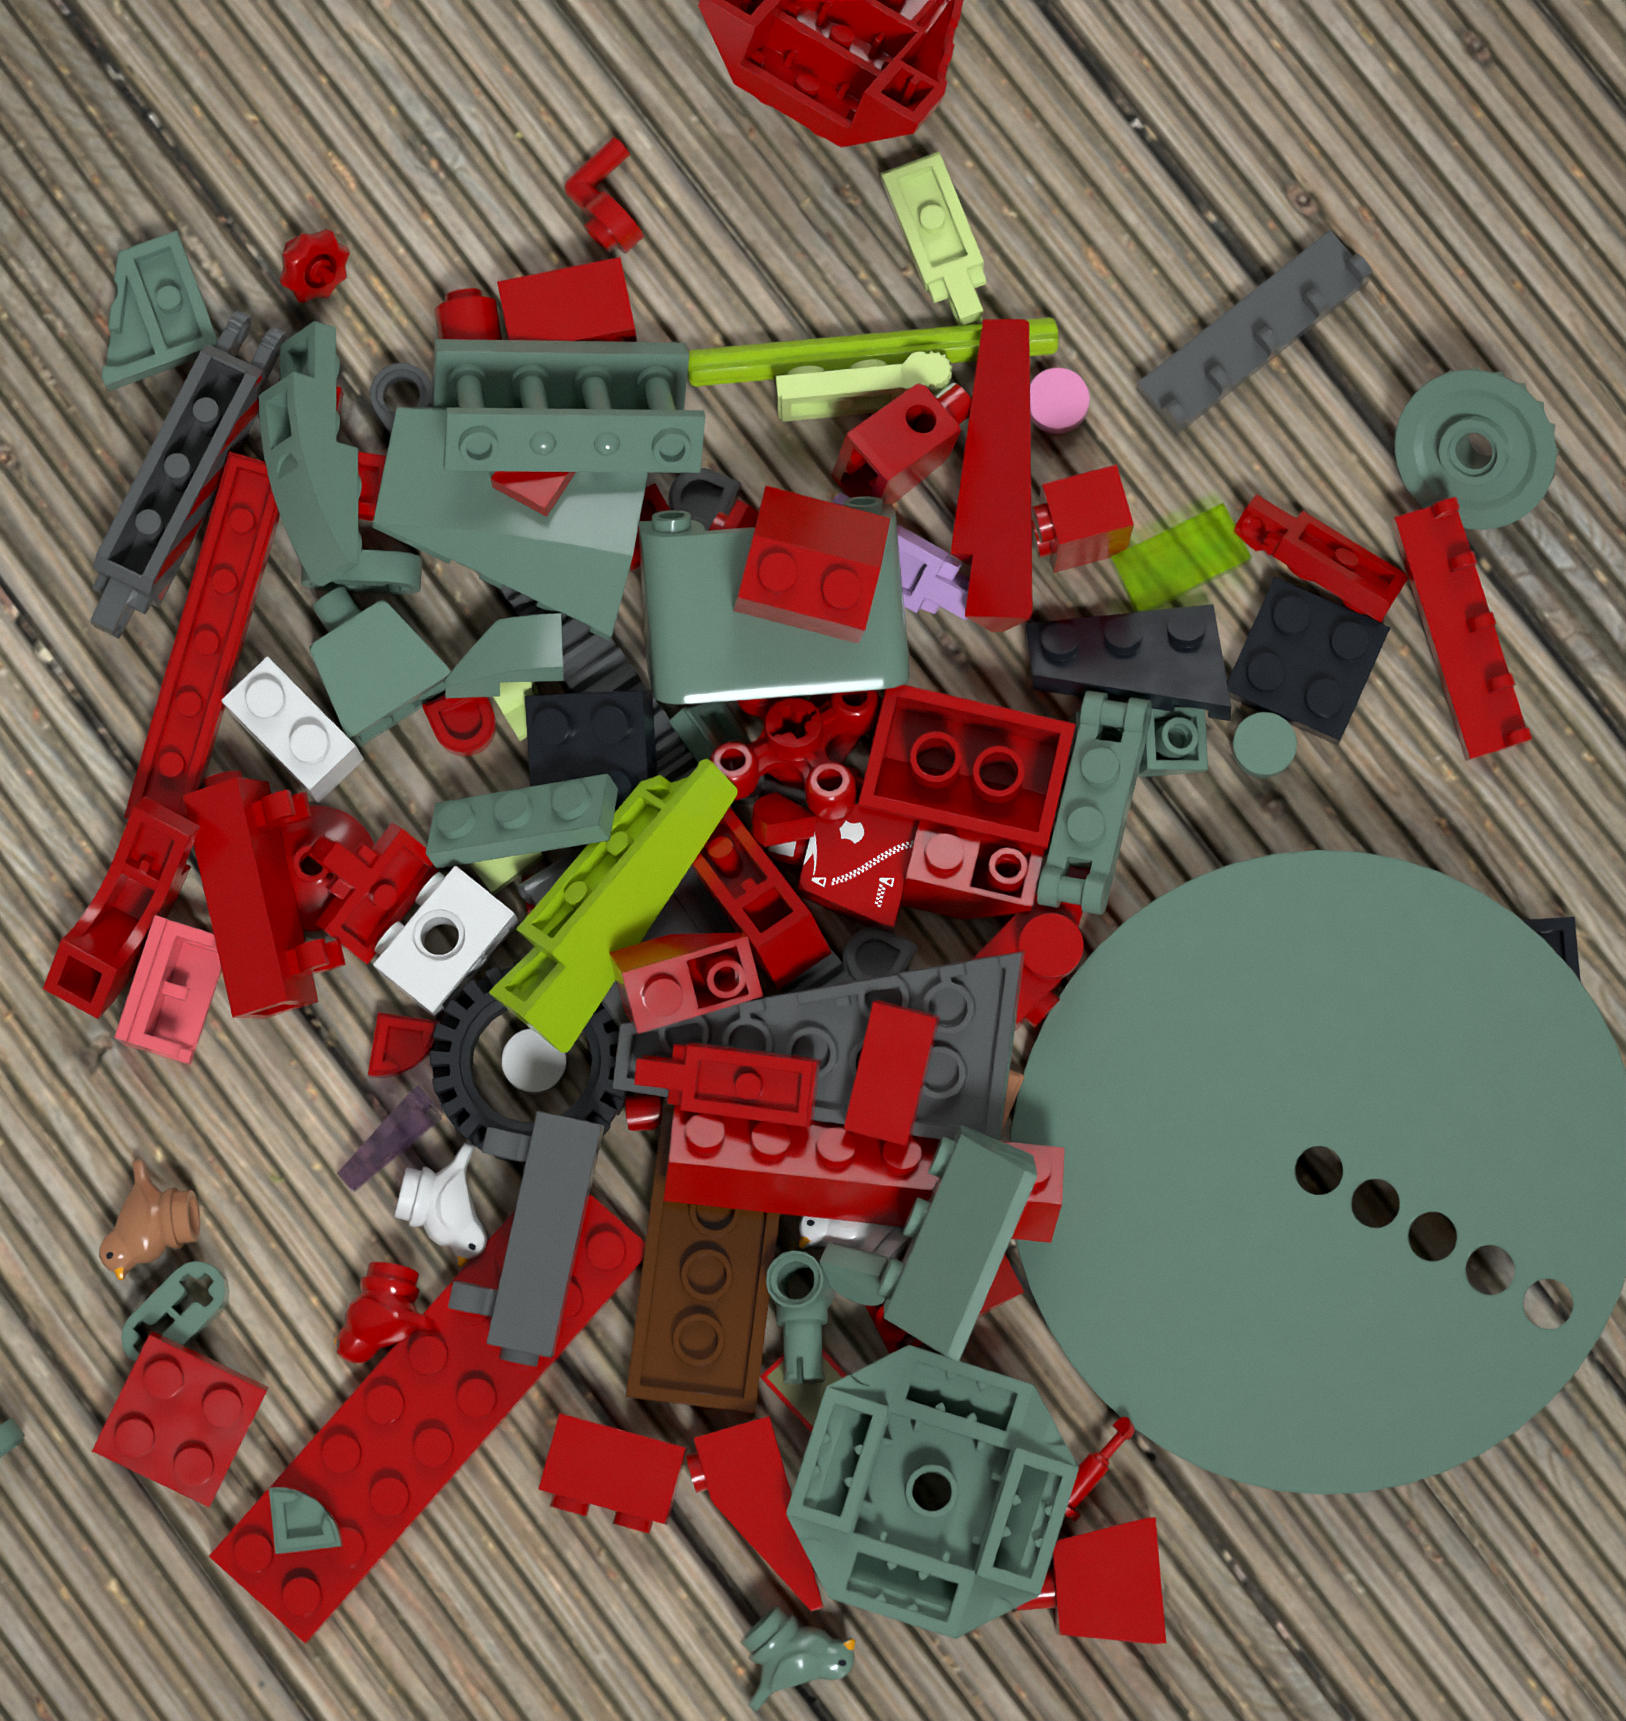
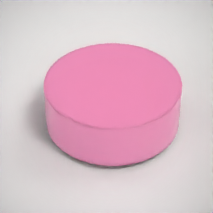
(1058, 400)

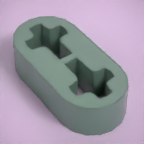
(377, 573)
(168, 1298)

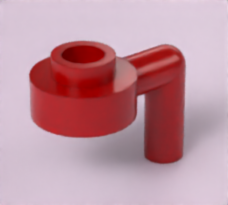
(608, 222)

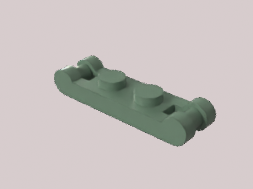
(1095, 803)

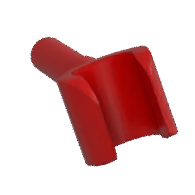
(643, 1111)

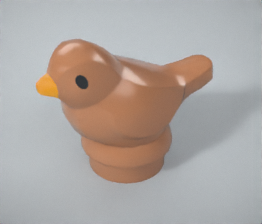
(149, 1224)

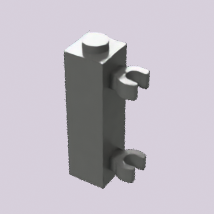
(543, 1236)

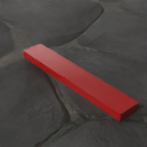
(209, 637)

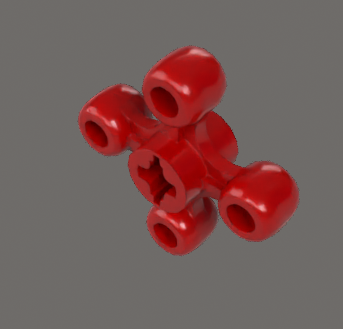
(796, 746)

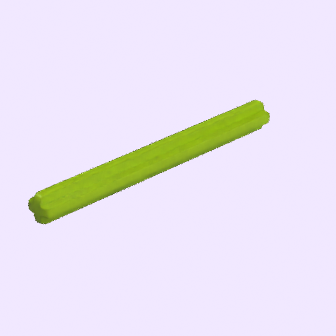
(775, 359)

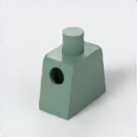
(373, 666)

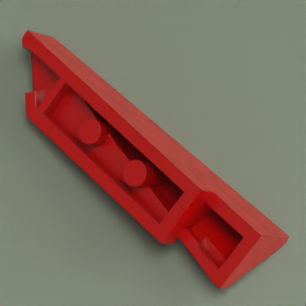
(995, 483)

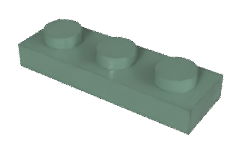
(522, 821)

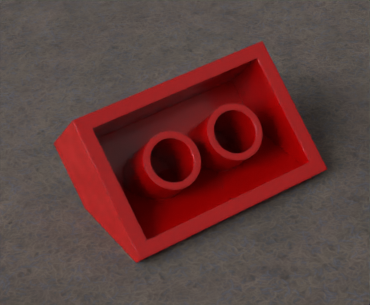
(967, 765)

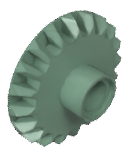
(1441, 463)

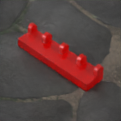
(1460, 629)

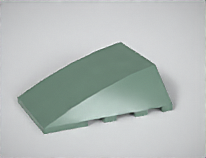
(565, 561)

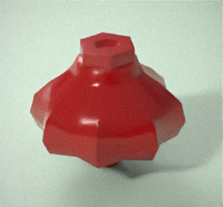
(313, 265)

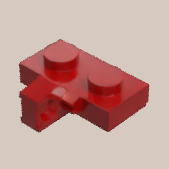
(371, 887)

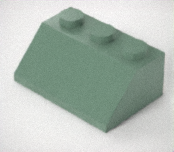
(957, 1239)

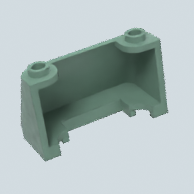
(712, 654)

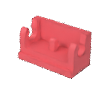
(171, 991)

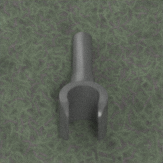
(768, 786)

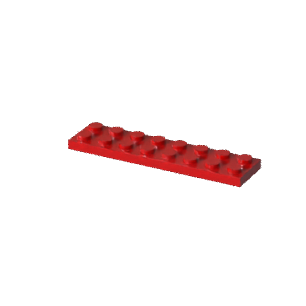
(412, 1432)

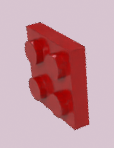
(180, 1419)

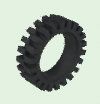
(454, 1075)

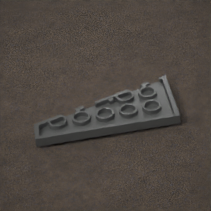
(829, 1023)

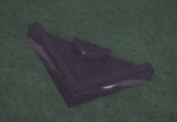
(397, 1132)

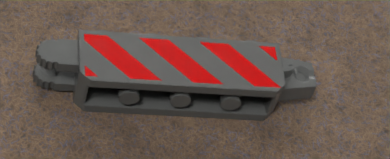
(181, 475)

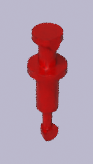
(1096, 1466)

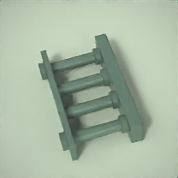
(566, 406)

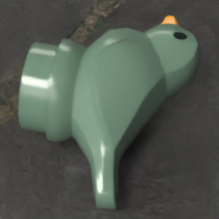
(794, 1654)

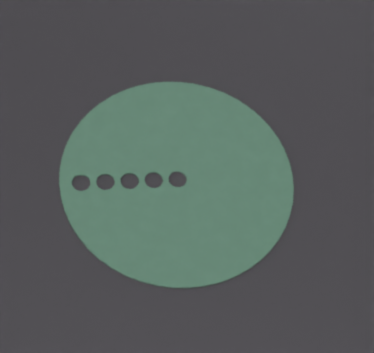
(1416, 1044)

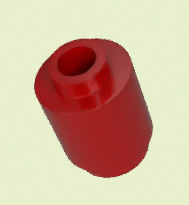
(468, 316)

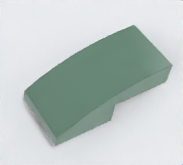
(1173, 742)

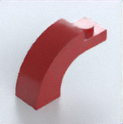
(109, 938)

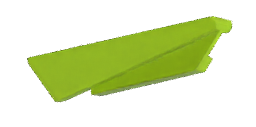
(610, 901)

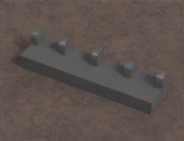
(1254, 332)

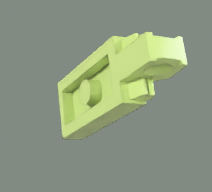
(937, 234)

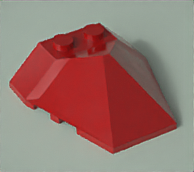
(839, 65)

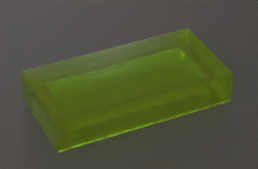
(1180, 559)

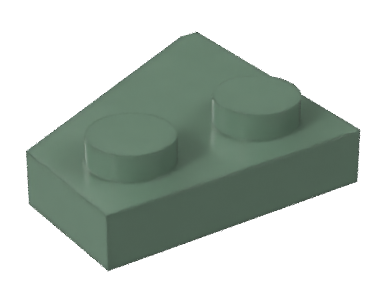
(155, 313)

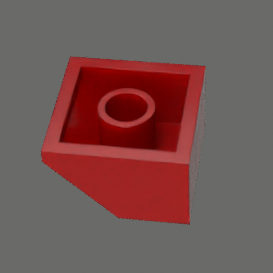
(812, 564)

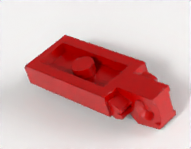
(1322, 556)
(735, 1082)

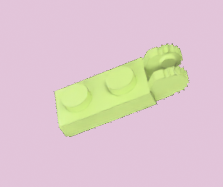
(861, 389)

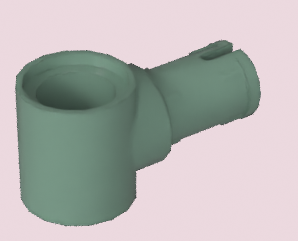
(800, 1317)

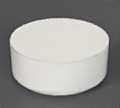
(533, 1063)

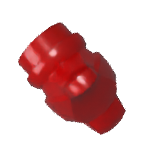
(381, 1312)

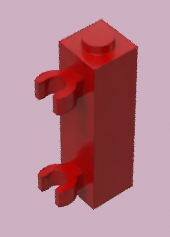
(252, 895)

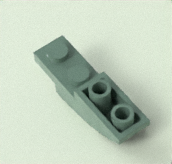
(309, 471)

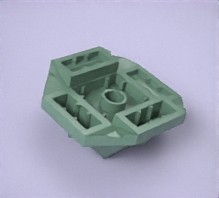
(1004, 1476)

